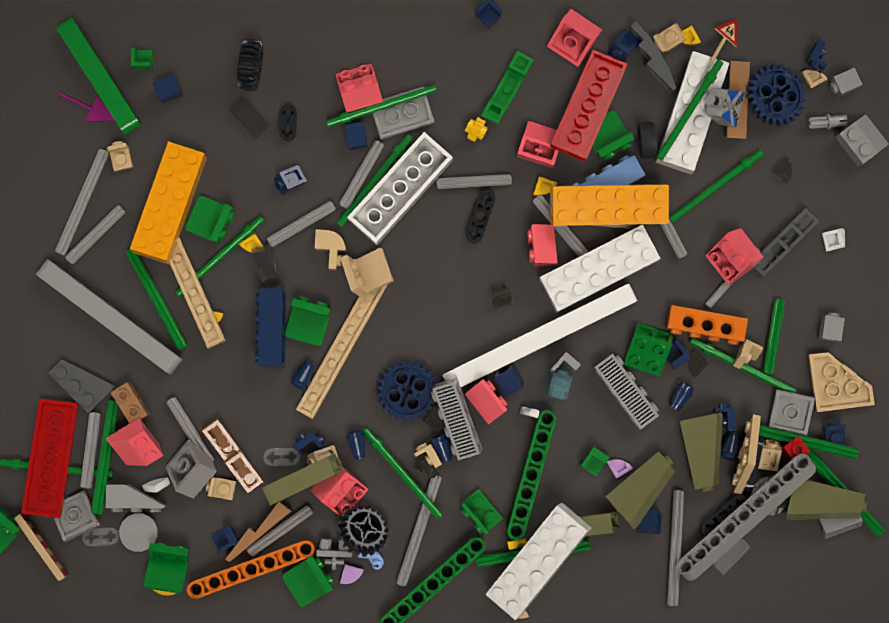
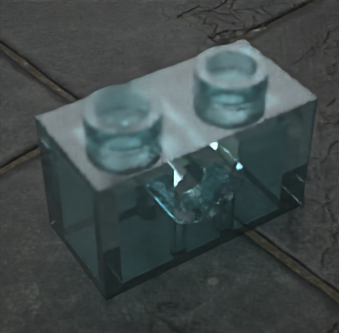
(559, 385)

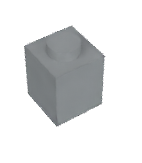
(845, 82)
(831, 327)

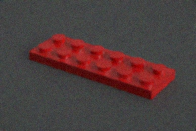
(588, 105)
(50, 458)

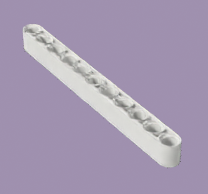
(542, 336)

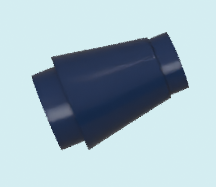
(303, 375)
(681, 395)
(356, 442)
(730, 446)
(442, 447)

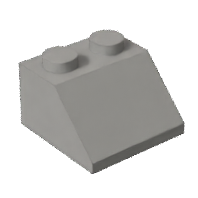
(861, 140)
(190, 469)

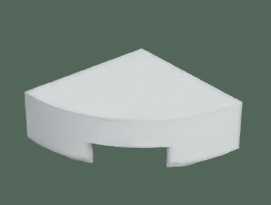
(529, 412)
(156, 485)

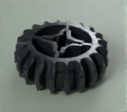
(250, 65)
(377, 531)

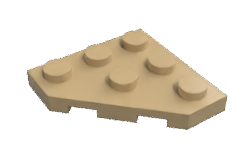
(837, 385)
(747, 454)

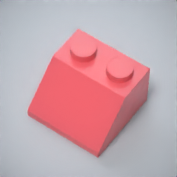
(574, 37)
(135, 444)

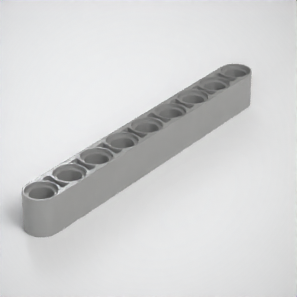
(109, 316)
(750, 508)

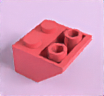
(359, 87)
(536, 145)
(543, 245)
(734, 256)
(486, 402)
(340, 491)

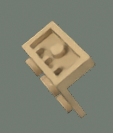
(367, 272)

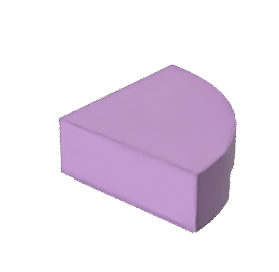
(619, 467)
(350, 574)

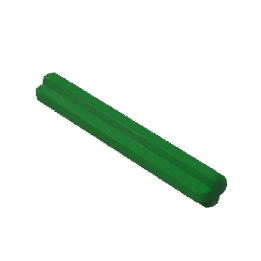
(773, 337)

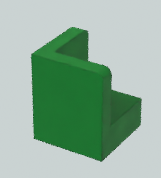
(142, 59)
(594, 461)

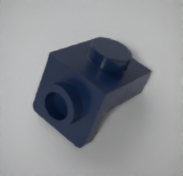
(303, 441)

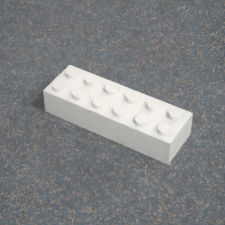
(688, 145)
(400, 188)
(599, 268)
(538, 561)

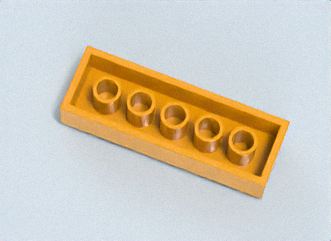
(168, 203)
(609, 204)

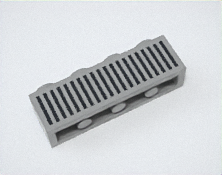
(626, 392)
(457, 419)

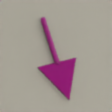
(97, 112)

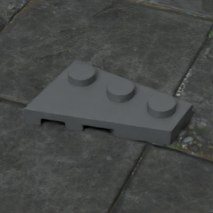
(81, 385)

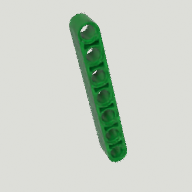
(98, 76)
(531, 484)
(437, 575)

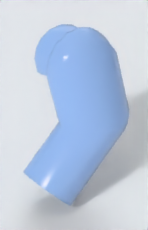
(376, 560)

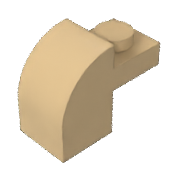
(330, 241)

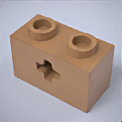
(130, 402)

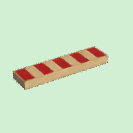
(41, 547)

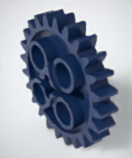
(766, 80)
(390, 384)

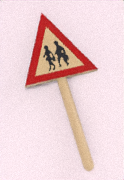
(729, 32)

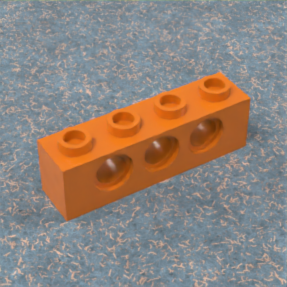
(737, 324)

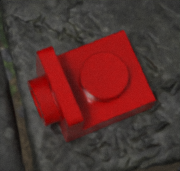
(794, 448)

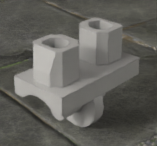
(326, 551)

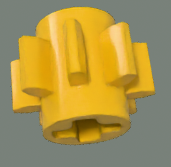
(476, 129)

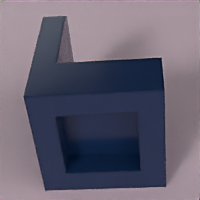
(489, 13)
(167, 89)
(356, 136)
(677, 355)
(509, 379)
(651, 522)
(225, 538)

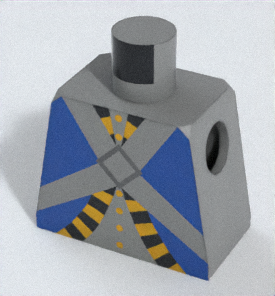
(724, 106)

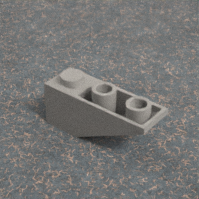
(126, 496)

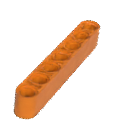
(243, 574)

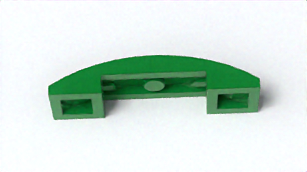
(507, 88)

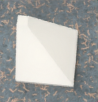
(834, 239)

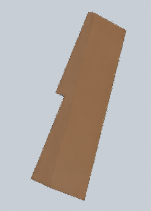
(739, 81)
(232, 455)
(251, 535)

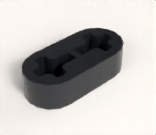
(292, 123)

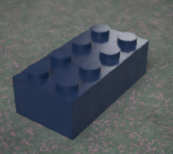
(272, 327)

